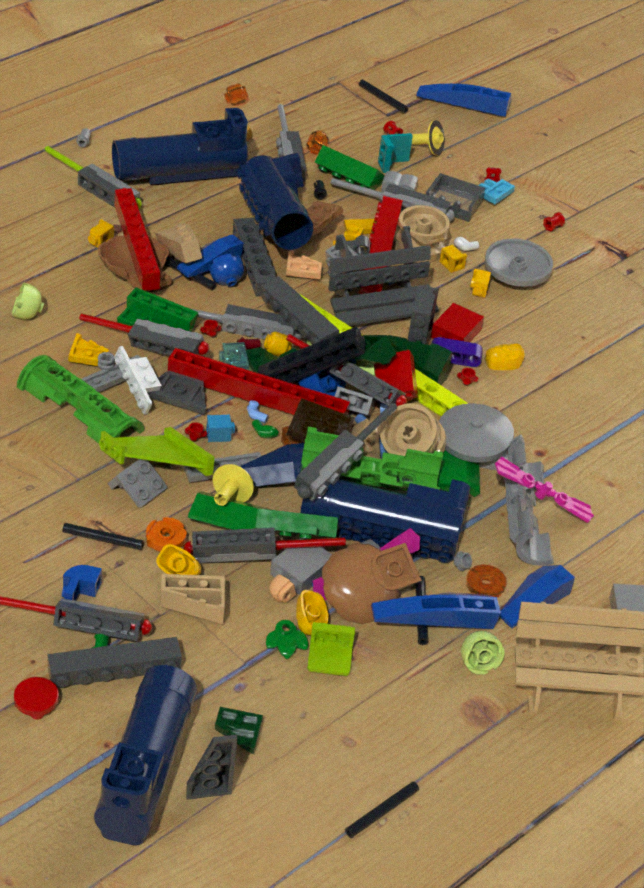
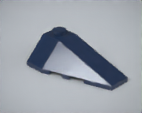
(276, 467)

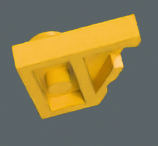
(84, 351)

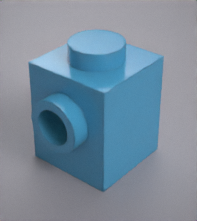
(219, 428)

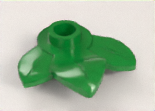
(286, 640)

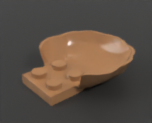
(322, 215)
(117, 258)
(366, 576)

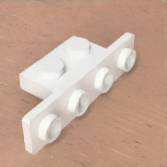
(139, 377)

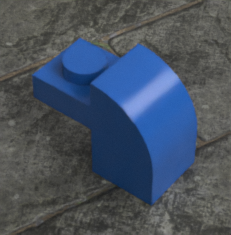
(81, 580)

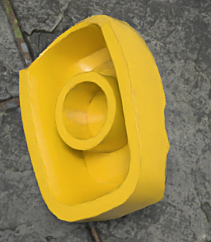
(505, 357)
(177, 561)
(310, 609)

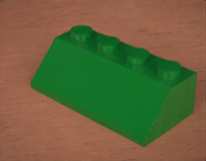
(349, 168)

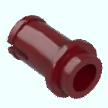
(250, 343)

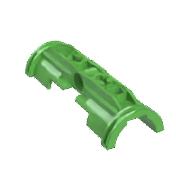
(67, 387)
(416, 465)

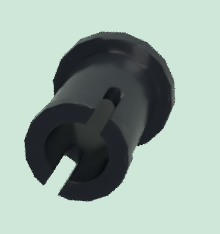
(319, 192)

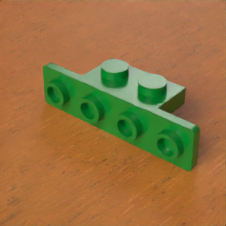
(299, 523)

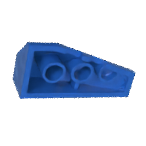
(210, 251)
(543, 585)

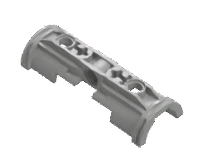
(523, 524)

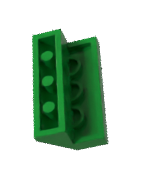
(157, 310)
(460, 470)
(231, 516)

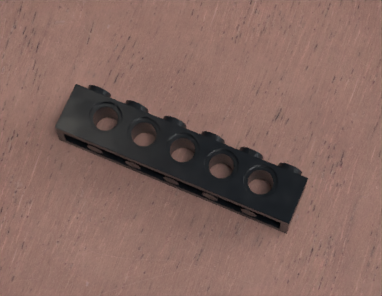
(316, 357)

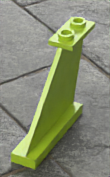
(165, 448)

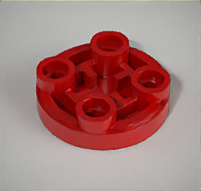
(36, 697)

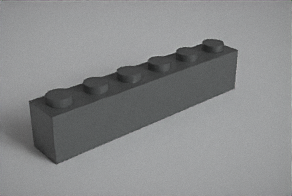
(297, 311)
(112, 661)

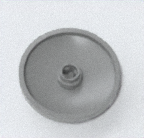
(518, 262)
(476, 432)

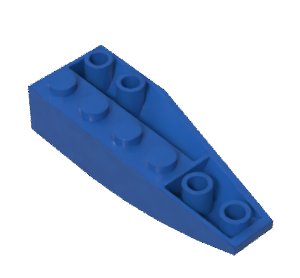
(468, 96)
(440, 610)

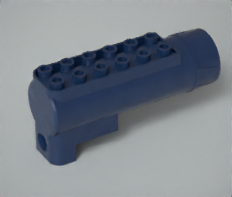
(208, 152)
(273, 197)
(384, 514)
(144, 755)

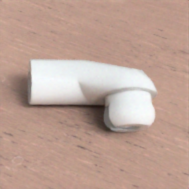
(465, 245)

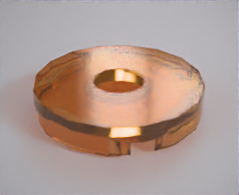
(486, 572)

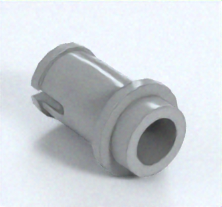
(83, 138)

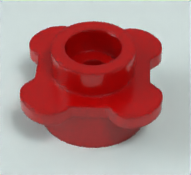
(496, 171)
(210, 328)
(467, 376)
(195, 431)

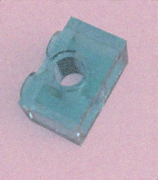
(234, 354)

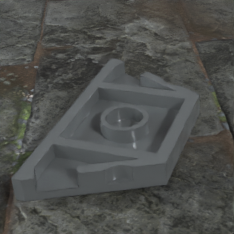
(181, 392)

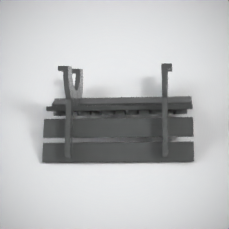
(400, 274)

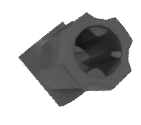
(360, 241)

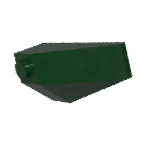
(377, 350)
(428, 359)

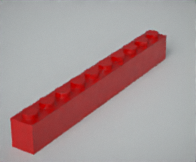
(249, 384)

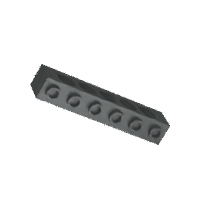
(254, 253)

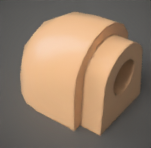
(282, 589)

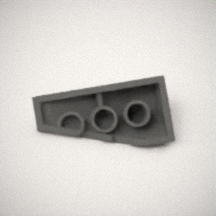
(215, 769)

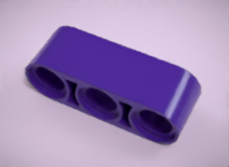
(462, 352)

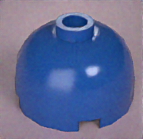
(227, 269)

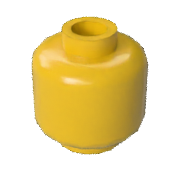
(276, 343)

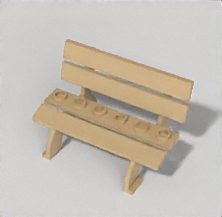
(575, 660)

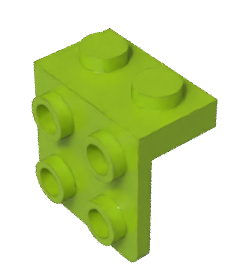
(331, 649)

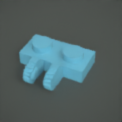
(496, 191)

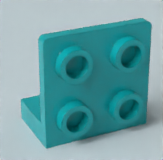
(394, 149)

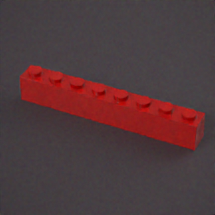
(383, 232)
(137, 239)

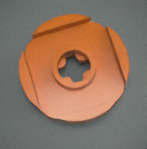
(156, 530)

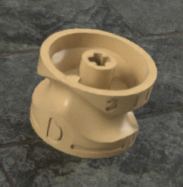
(427, 227)
(412, 428)

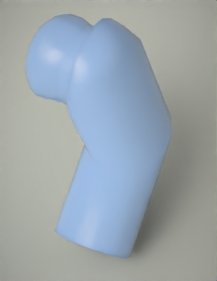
(254, 413)

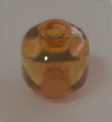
(236, 94)
(316, 141)

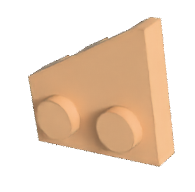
(303, 266)

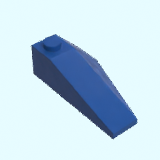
(323, 381)

